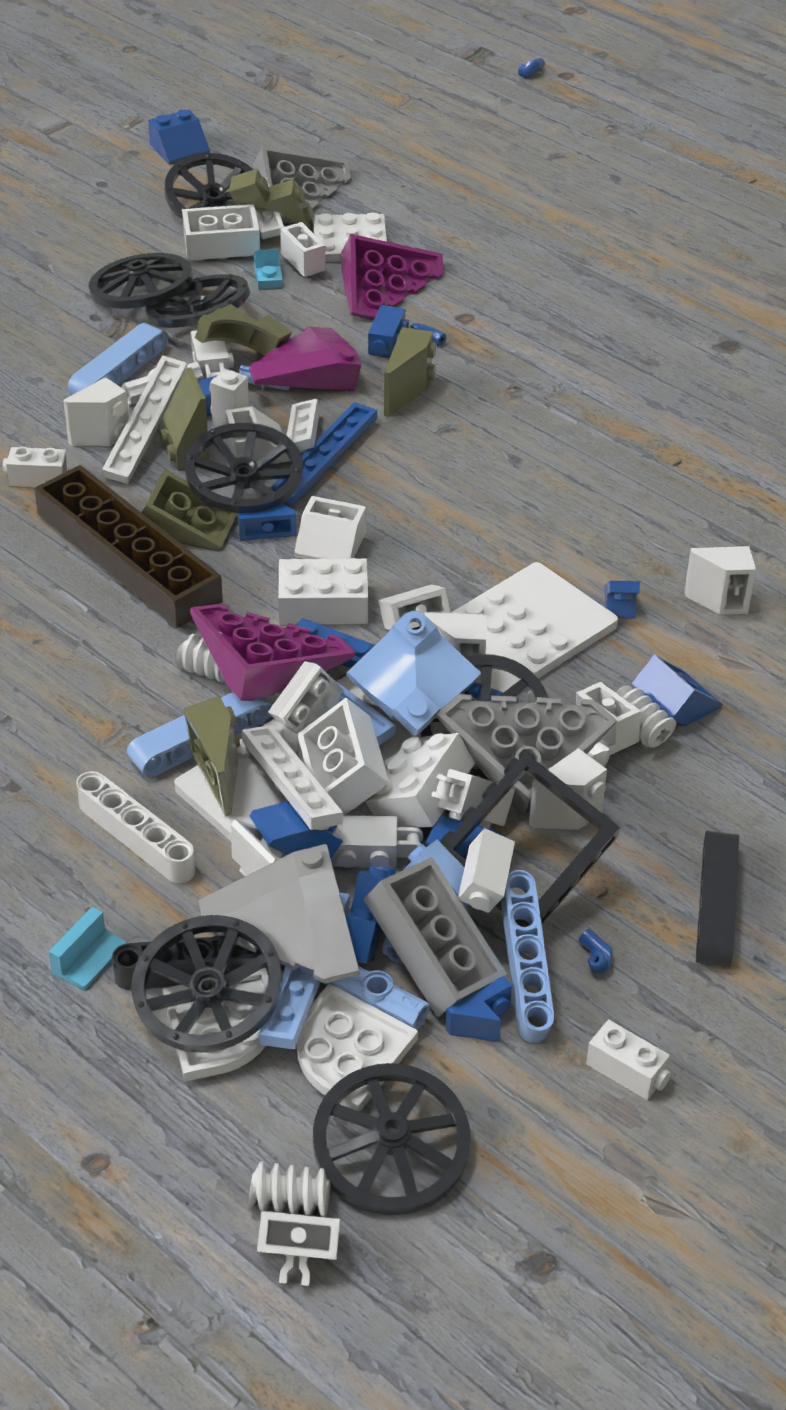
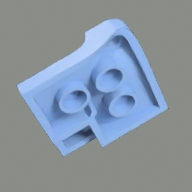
(413, 672)

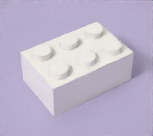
(220, 232)
(323, 591)
(344, 755)
(414, 777)

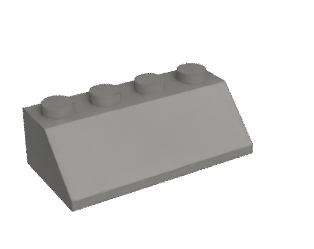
(433, 935)

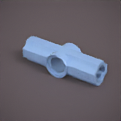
(378, 991)

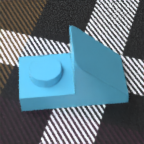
(268, 269)

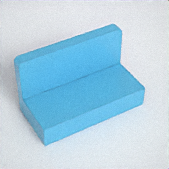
(84, 950)

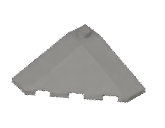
(313, 173)
(507, 730)
(297, 910)

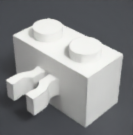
(299, 1237)

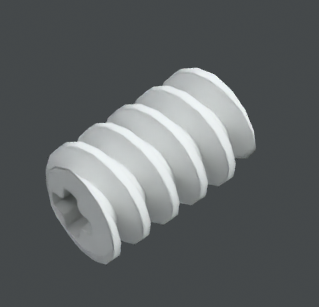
(197, 658)
(654, 723)
(289, 1189)

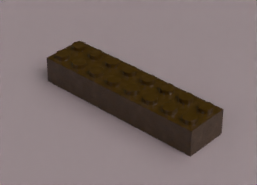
(128, 545)

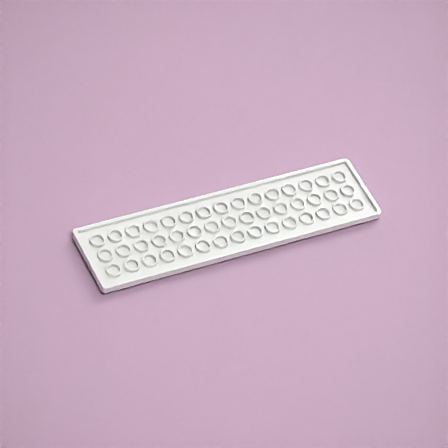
(529, 619)

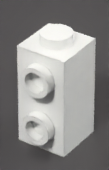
(228, 392)
(34, 465)
(486, 870)
(628, 1060)

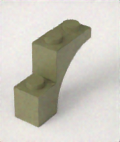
(282, 197)
(236, 327)

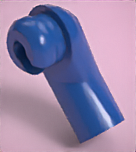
(531, 67)
(438, 336)
(601, 952)

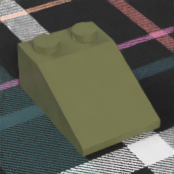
(408, 368)
(184, 420)
(185, 515)
(214, 747)

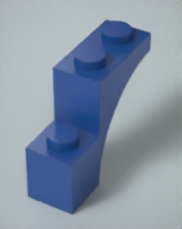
(361, 923)

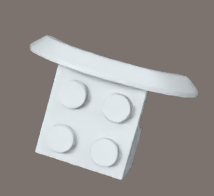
(623, 733)

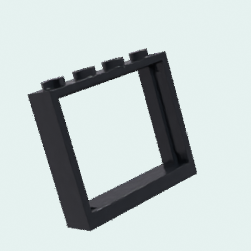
(584, 861)

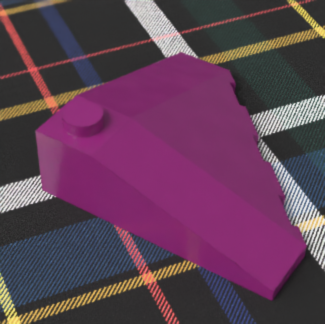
(384, 273)
(310, 360)
(261, 656)

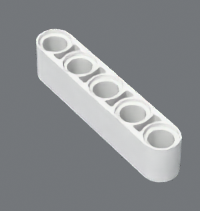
(136, 827)

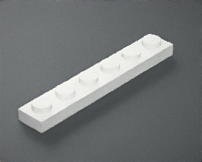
(144, 420)
(292, 778)

